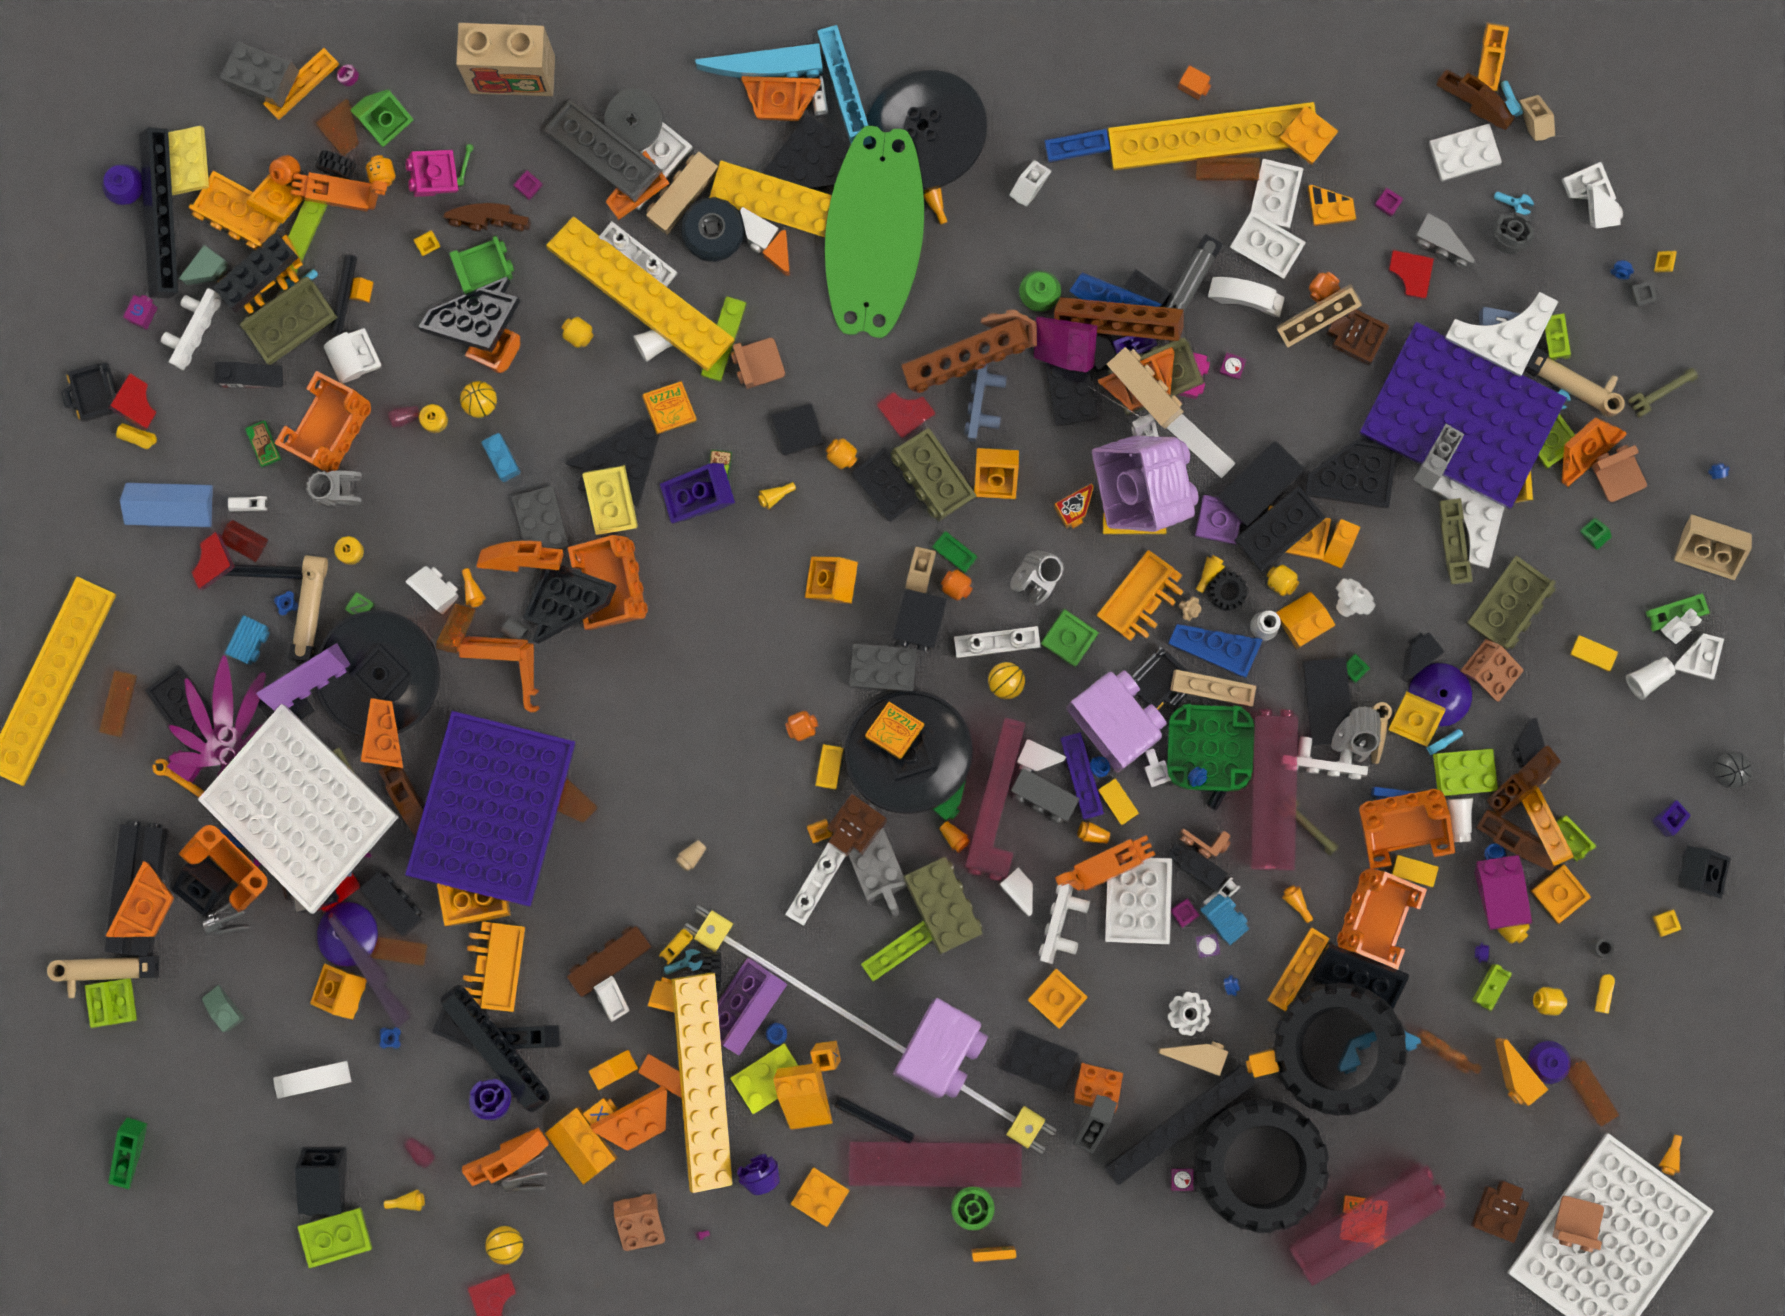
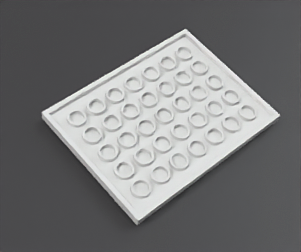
(298, 808)
(1642, 1235)

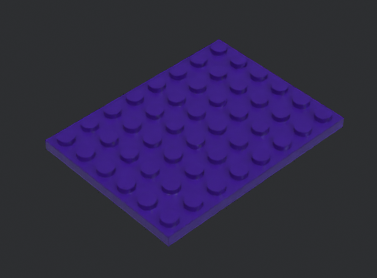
(1497, 411)
(491, 809)

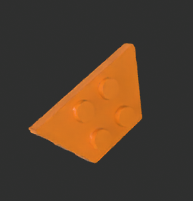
(780, 97)
(1162, 366)
(1587, 446)
(143, 906)
(635, 1121)

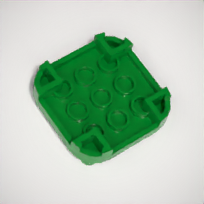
(1214, 740)

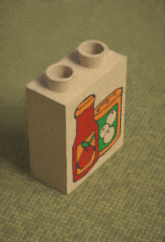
(505, 59)

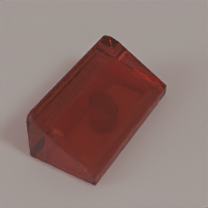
(244, 540)

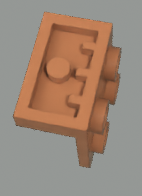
(1492, 669)

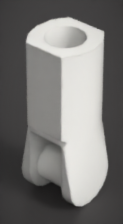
(819, 100)
(245, 503)
(1229, 884)

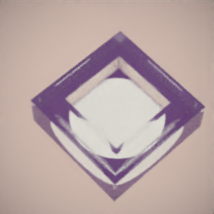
(1207, 945)

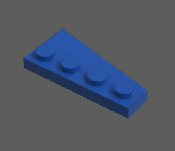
(1094, 289)
(1224, 650)

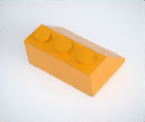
(580, 1146)

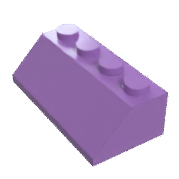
(304, 678)
(746, 1004)

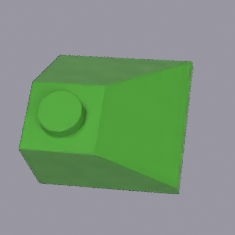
(382, 116)

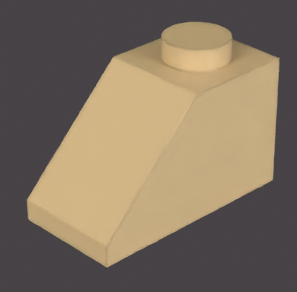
(1538, 118)
(920, 569)

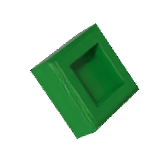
(1356, 668)

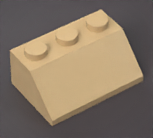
(1713, 547)

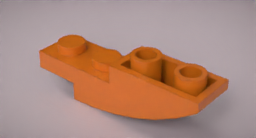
(513, 554)
(510, 1157)

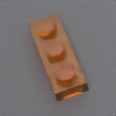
(1227, 169)
(455, 628)
(118, 703)
(400, 951)
(1592, 1093)

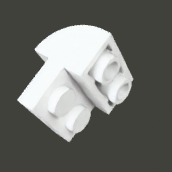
(352, 355)

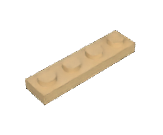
(1213, 688)

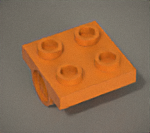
(1095, 1081)

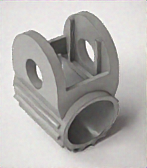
(333, 496)
(1030, 573)
(1363, 722)

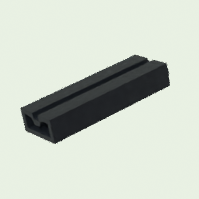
(134, 846)

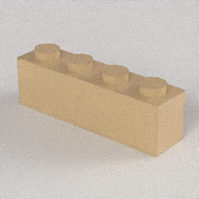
(682, 192)
(1319, 315)
(1145, 387)

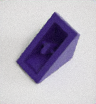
(1139, 344)
(1671, 819)

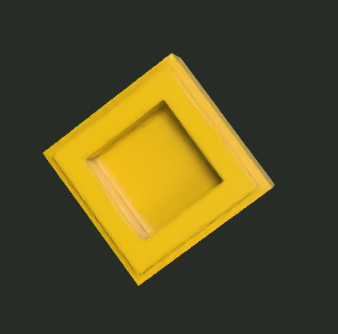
(1667, 923)

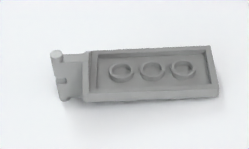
(879, 871)

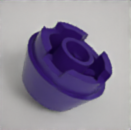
(122, 184)
(1549, 1062)
(490, 1099)
(759, 1175)

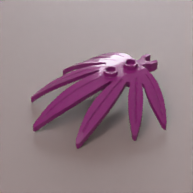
(224, 740)

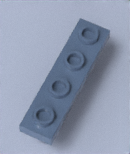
(974, 408)

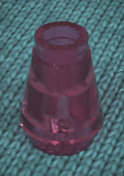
(403, 415)
(419, 1152)

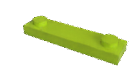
(306, 226)
(728, 321)
(897, 951)

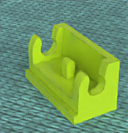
(1557, 337)
(1575, 838)
(1491, 987)

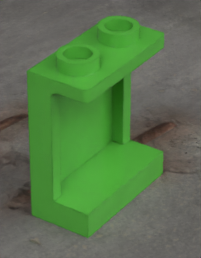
(482, 265)

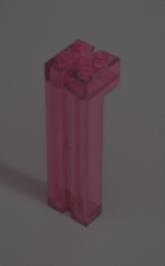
(1274, 790)
(982, 855)
(1369, 1224)

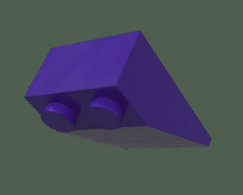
(694, 496)

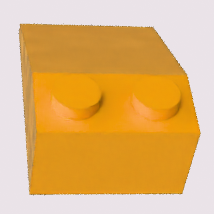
(468, 907)
(1519, 1078)
(802, 1096)

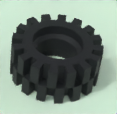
(335, 165)
(1239, 584)
(713, 964)

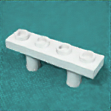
(638, 253)
(192, 336)
(997, 642)
(1334, 769)
(815, 885)
(1053, 929)

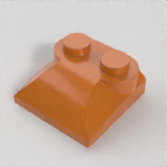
(502, 354)

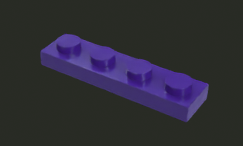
(1081, 776)

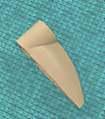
(1376, 754)

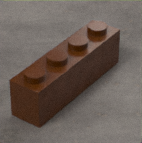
(609, 961)

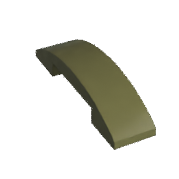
(1454, 541)

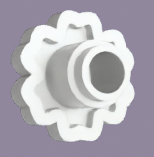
(1353, 598)
(1199, 1009)

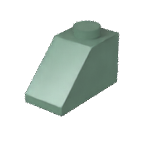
(204, 268)
(222, 1009)

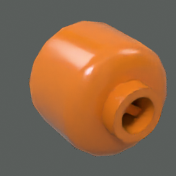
(283, 168)
(1323, 286)
(956, 585)
(801, 725)

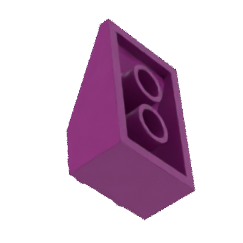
(1066, 343)
(1503, 892)

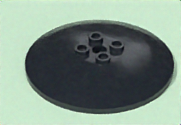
(954, 118)
(385, 642)
(931, 776)

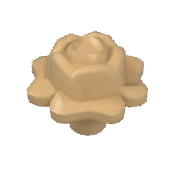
(1190, 608)

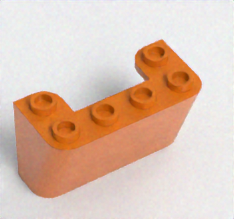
(327, 425)
(612, 561)
(1406, 823)
(213, 843)
(1378, 916)

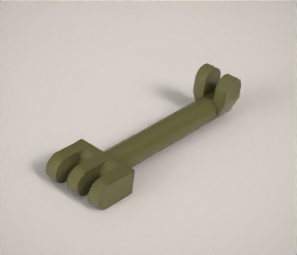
(1689, 375)
(1330, 846)

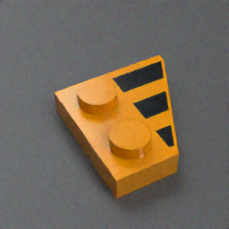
(1330, 207)

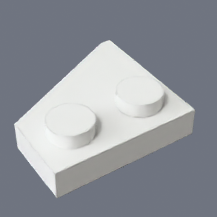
(1577, 183)
(1701, 657)

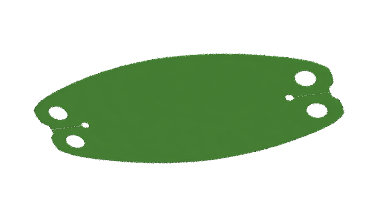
(874, 231)

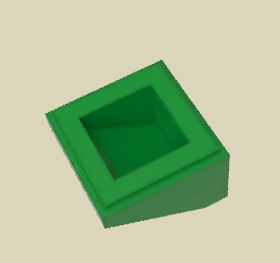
(1596, 533)

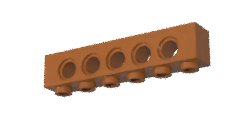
(1123, 318)
(993, 337)

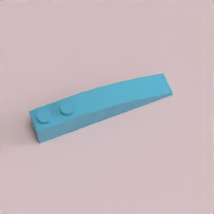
(780, 62)
(843, 82)

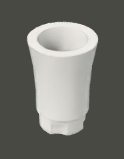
(650, 344)
(1258, 628)
(1650, 677)
(1460, 814)

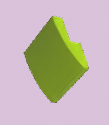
(110, 1003)

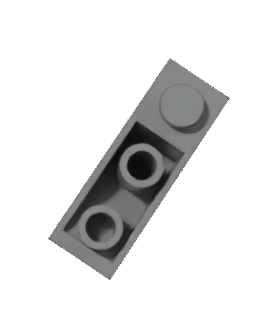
(1441, 238)
(1438, 457)

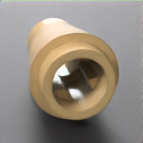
(690, 856)

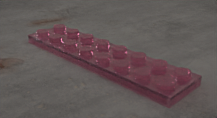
(935, 1164)

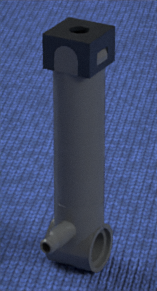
(1194, 273)

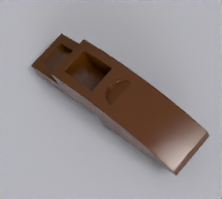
(1484, 100)
(479, 215)
(1525, 781)
(403, 796)
(1515, 839)

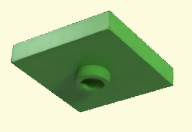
(1069, 638)

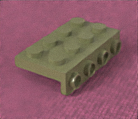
(288, 320)
(1185, 368)
(932, 475)
(1511, 603)
(943, 905)

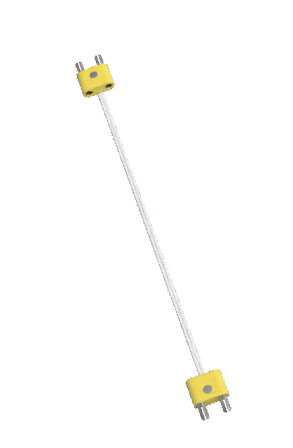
(714, 932)

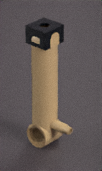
(1575, 384)
(313, 571)
(103, 970)

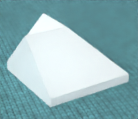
(1020, 890)

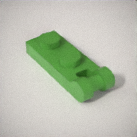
(1678, 609)

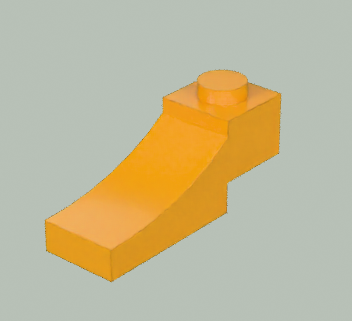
(1492, 54)

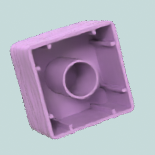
(1145, 482)
(1116, 720)
(939, 1049)

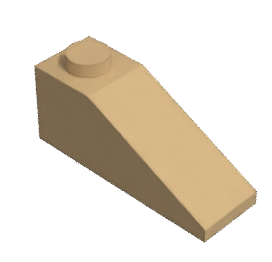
(1203, 1056)

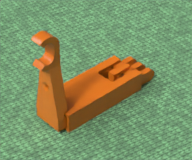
(338, 191)
(509, 650)
(1107, 865)

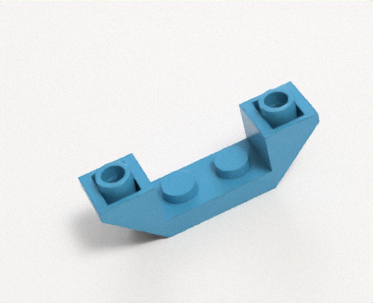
(1350, 1059)

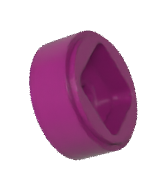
(347, 75)

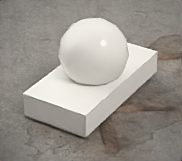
(611, 999)

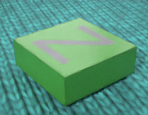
(359, 604)

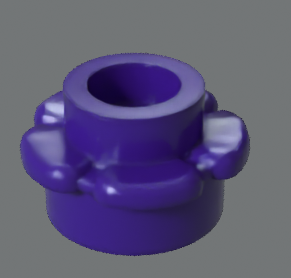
(1482, 952)

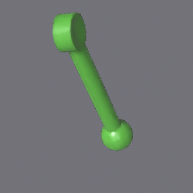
(469, 148)

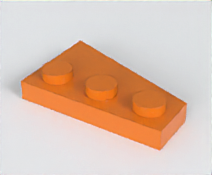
(622, 205)
(381, 735)

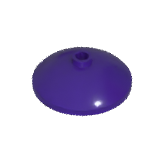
(1448, 678)
(357, 921)

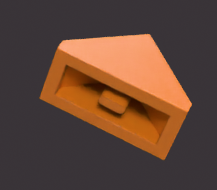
(777, 253)

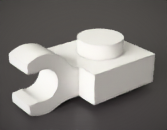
(1680, 627)
(1156, 771)

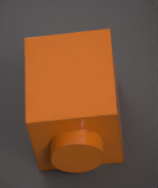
(1194, 83)

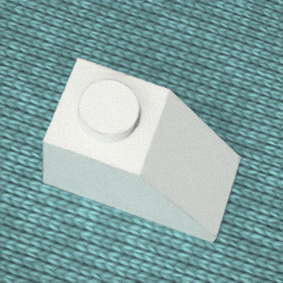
(1030, 183)
(1602, 208)
(758, 231)
(1037, 757)

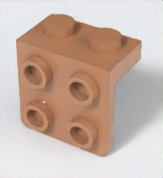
(994, 320)
(758, 362)
(1619, 473)
(1219, 845)
(638, 1222)
(1578, 1223)

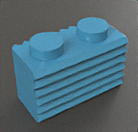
(501, 457)
(247, 640)
(1225, 919)

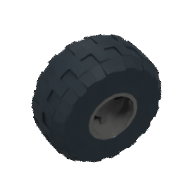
(712, 229)

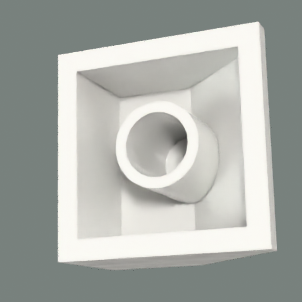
(433, 589)

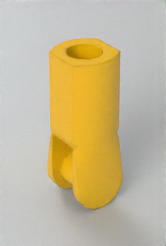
(136, 436)
(678, 943)
(1604, 994)

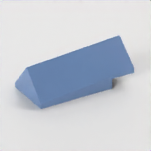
(167, 505)

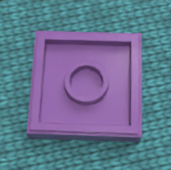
(1216, 521)

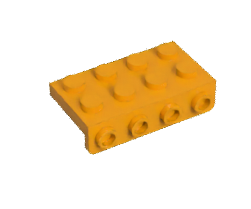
(227, 209)

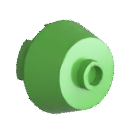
(1040, 290)
(972, 1208)

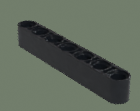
(495, 1048)

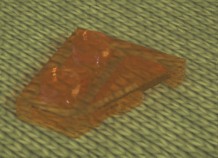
(340, 128)

